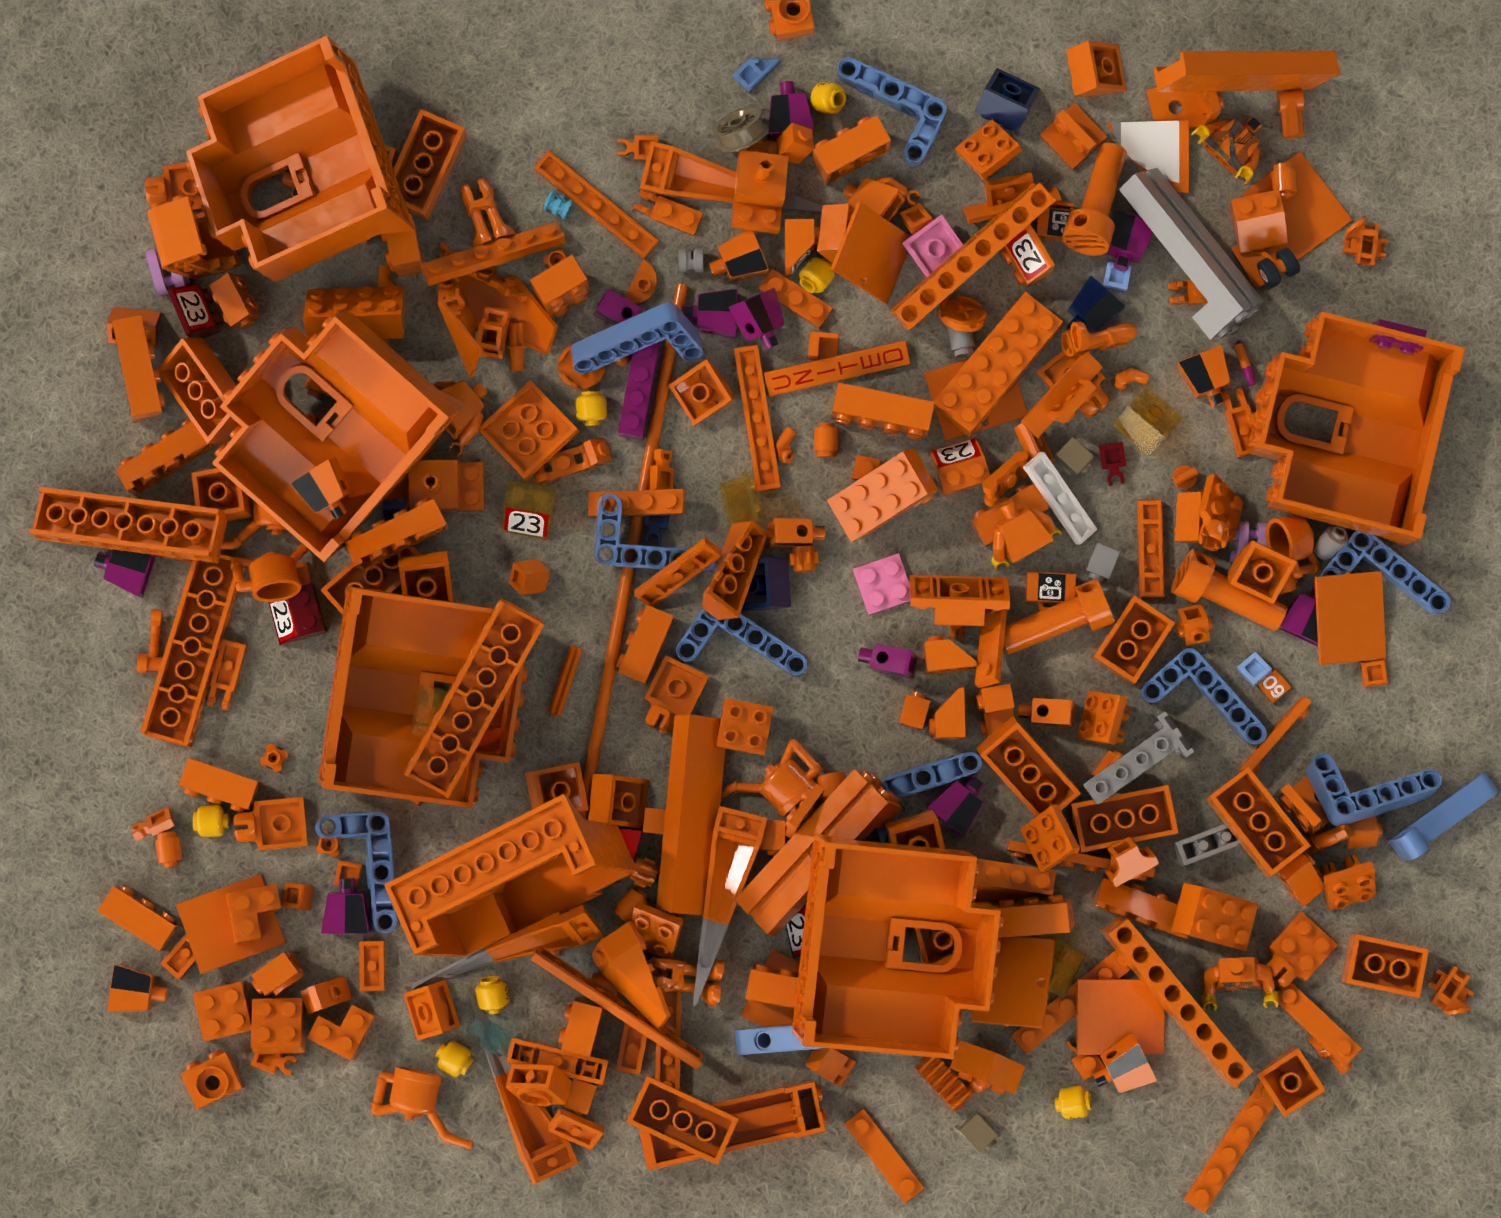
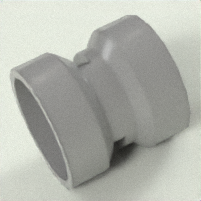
(690, 260)

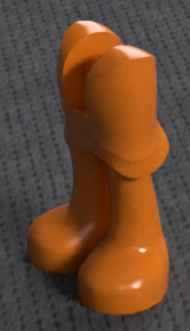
(486, 204)
(1079, 339)
(710, 992)

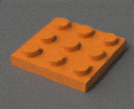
(528, 430)

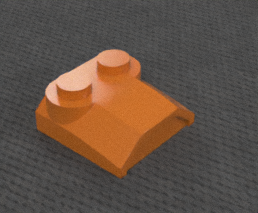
(702, 391)

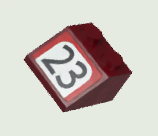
(194, 310)
(298, 616)

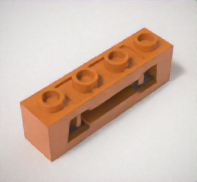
(573, 1065)

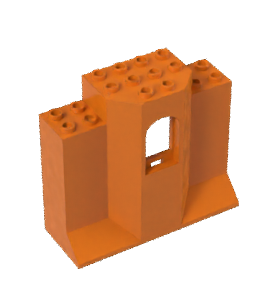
(303, 117)
(381, 430)
(1389, 435)
(382, 658)
(508, 880)
(851, 981)

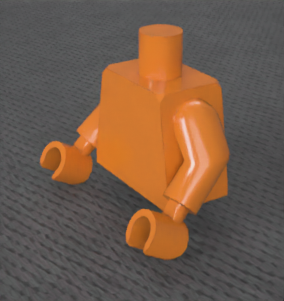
(880, 195)
(469, 420)

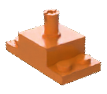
(759, 188)
(451, 483)
(959, 599)

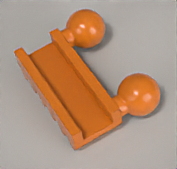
(946, 1083)

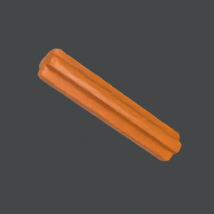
(565, 680)

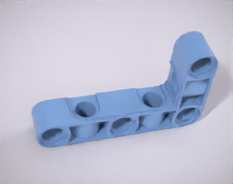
(908, 99)
(940, 773)
(378, 854)
(754, 1040)

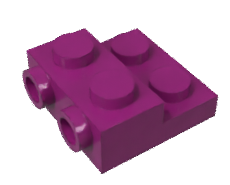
(1405, 347)

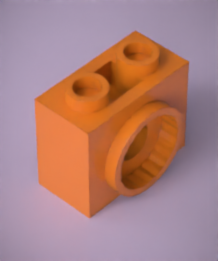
(787, 26)
(278, 975)
(197, 1078)
(539, 1084)

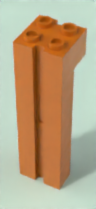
(847, 813)
(762, 1119)

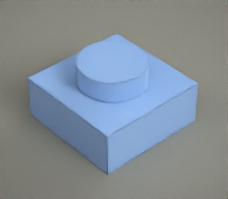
(1116, 279)
(1254, 669)

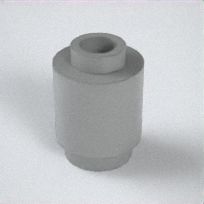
(961, 342)
(1330, 542)

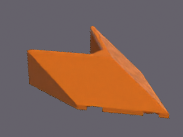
(467, 296)

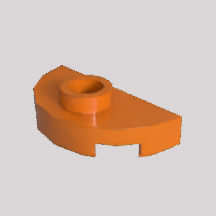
(643, 284)

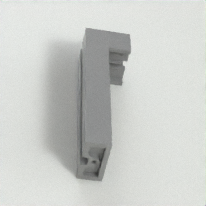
(1197, 253)

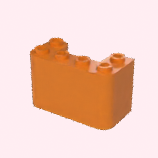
(185, 241)

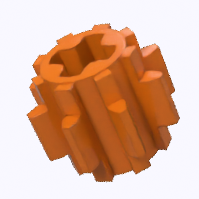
(804, 558)
(646, 872)

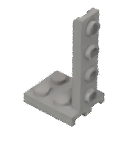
(1139, 759)

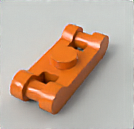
(564, 464)
(1005, 478)

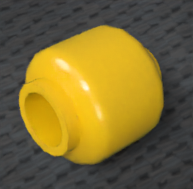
(828, 97)
(816, 275)
(591, 407)
(210, 821)
(492, 994)
(454, 1058)
(1074, 1102)

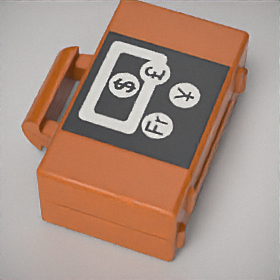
(1052, 222)
(1049, 588)

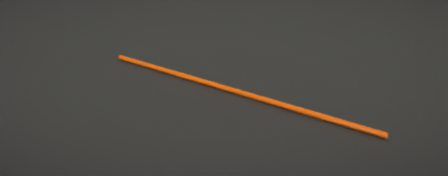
(628, 572)

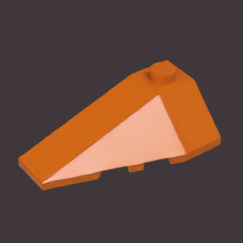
(626, 968)

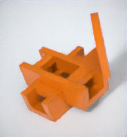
(1361, 245)
(1445, 986)

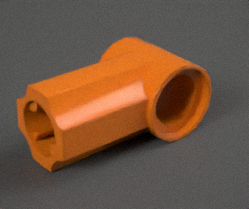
(1290, 109)

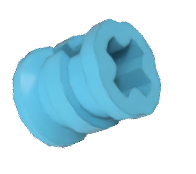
(557, 204)

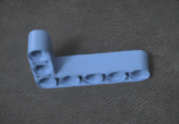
(638, 333)
(618, 549)
(1391, 560)
(741, 635)
(1208, 691)
(1371, 796)
(1414, 838)

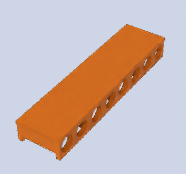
(1247, 71)
(972, 255)
(129, 524)
(191, 652)
(474, 697)
(690, 814)
(1176, 1001)

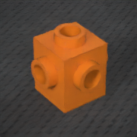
(1196, 629)

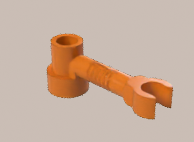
(151, 661)

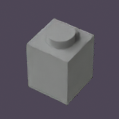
(1101, 563)

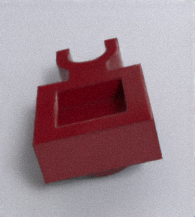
(1112, 457)

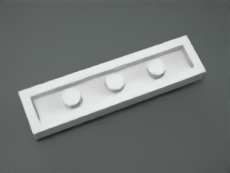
(1060, 498)

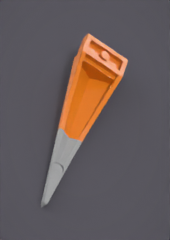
(685, 175)
(733, 851)
(552, 933)
(538, 1149)

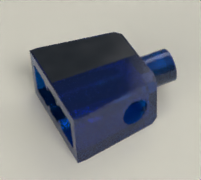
(1094, 306)

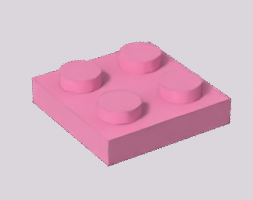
(932, 244)
(883, 584)

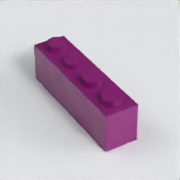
(638, 392)

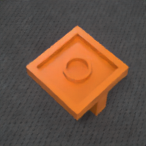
(1073, 135)
(431, 1010)

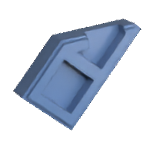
(754, 71)

